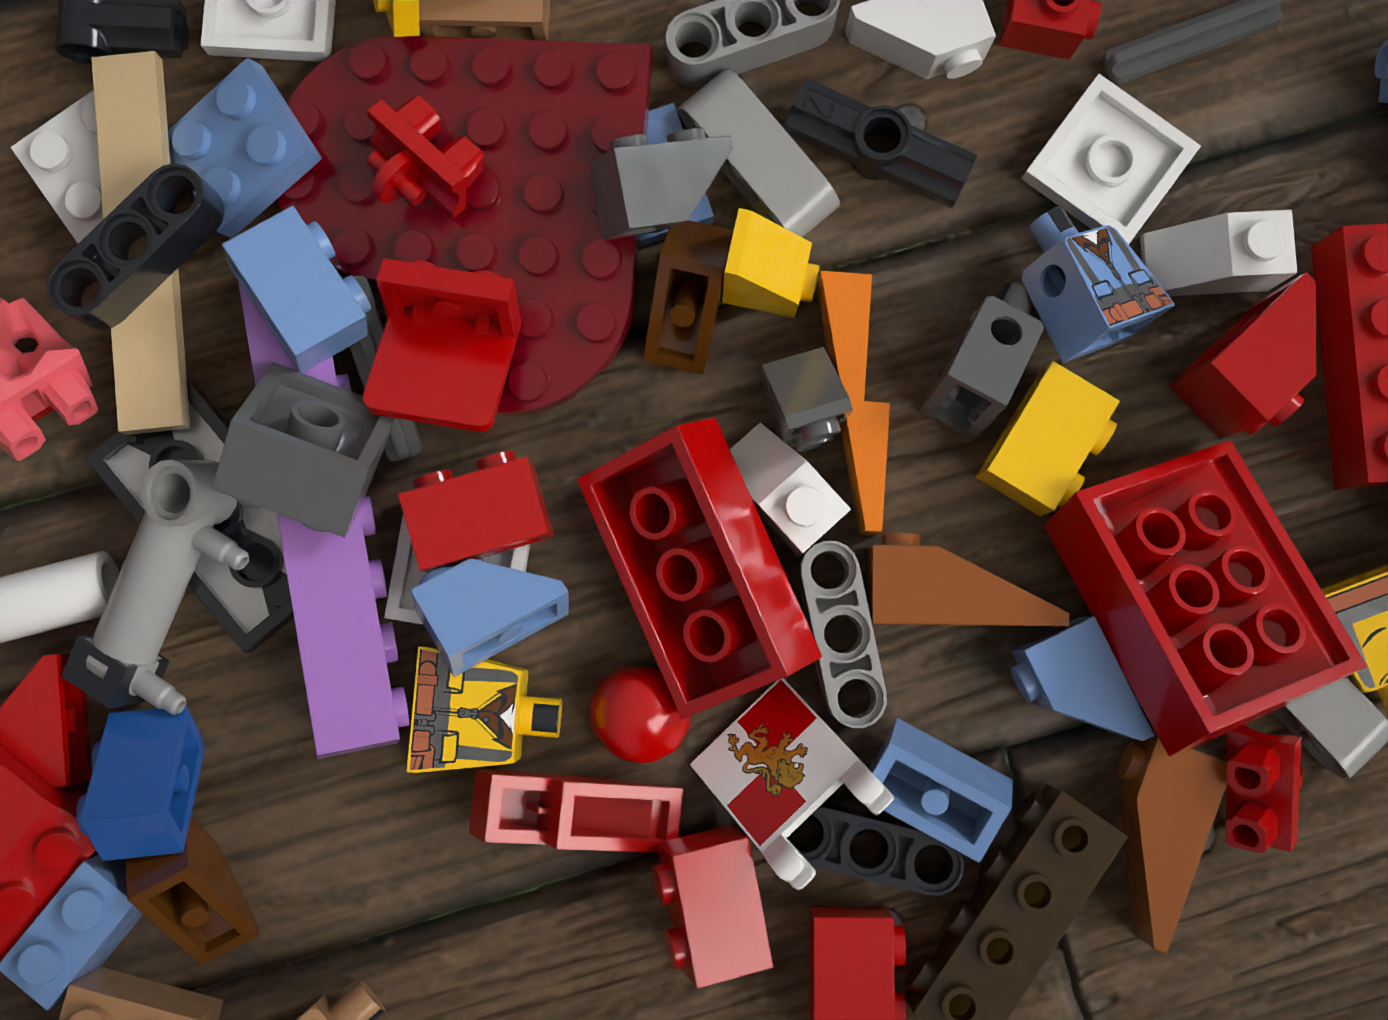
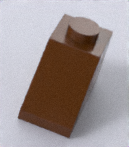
(687, 295)
(192, 897)

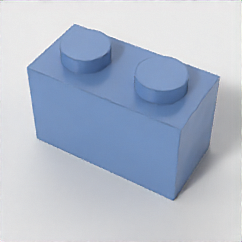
(297, 288)
(942, 790)
(73, 932)

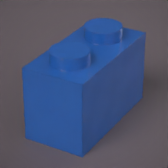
(142, 784)

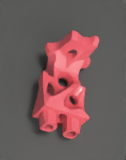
(37, 380)

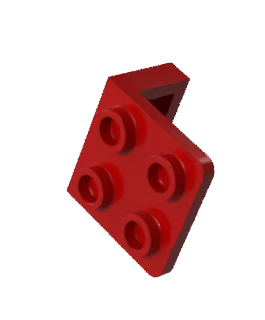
(443, 345)

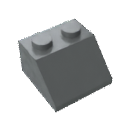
(302, 450)

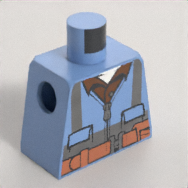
(1089, 286)

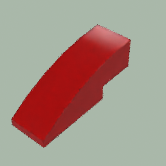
(573, 811)

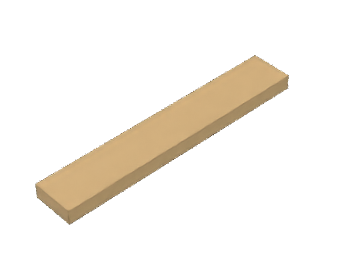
(130, 147)

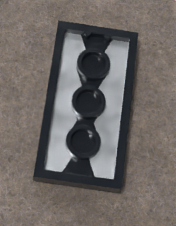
(245, 601)

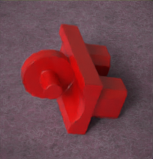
(414, 166)
(1262, 790)

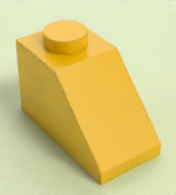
(768, 267)

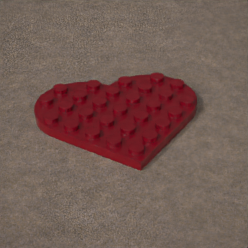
(530, 213)

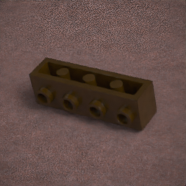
(1017, 911)

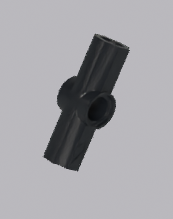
(841, 125)

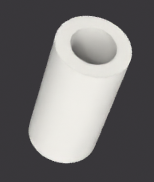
(55, 595)

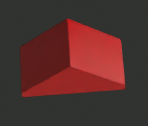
(48, 724)

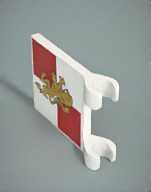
(778, 770)

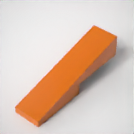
(845, 322)

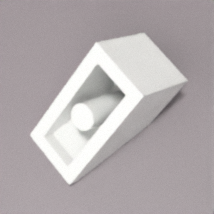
(923, 34)
(1223, 253)
(787, 489)

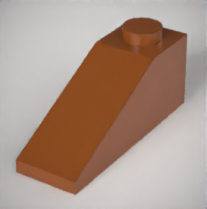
(939, 588)
(1167, 818)

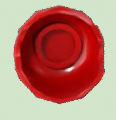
(636, 715)

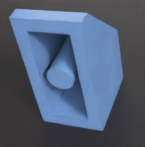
(484, 609)
(1079, 678)

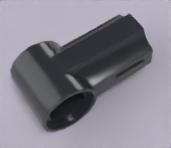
(120, 27)

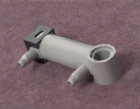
(122, 657)

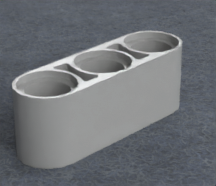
(716, 28)
(764, 158)
(862, 659)
(1337, 727)

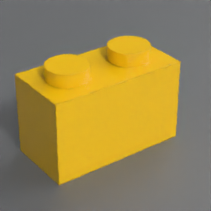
(1049, 440)

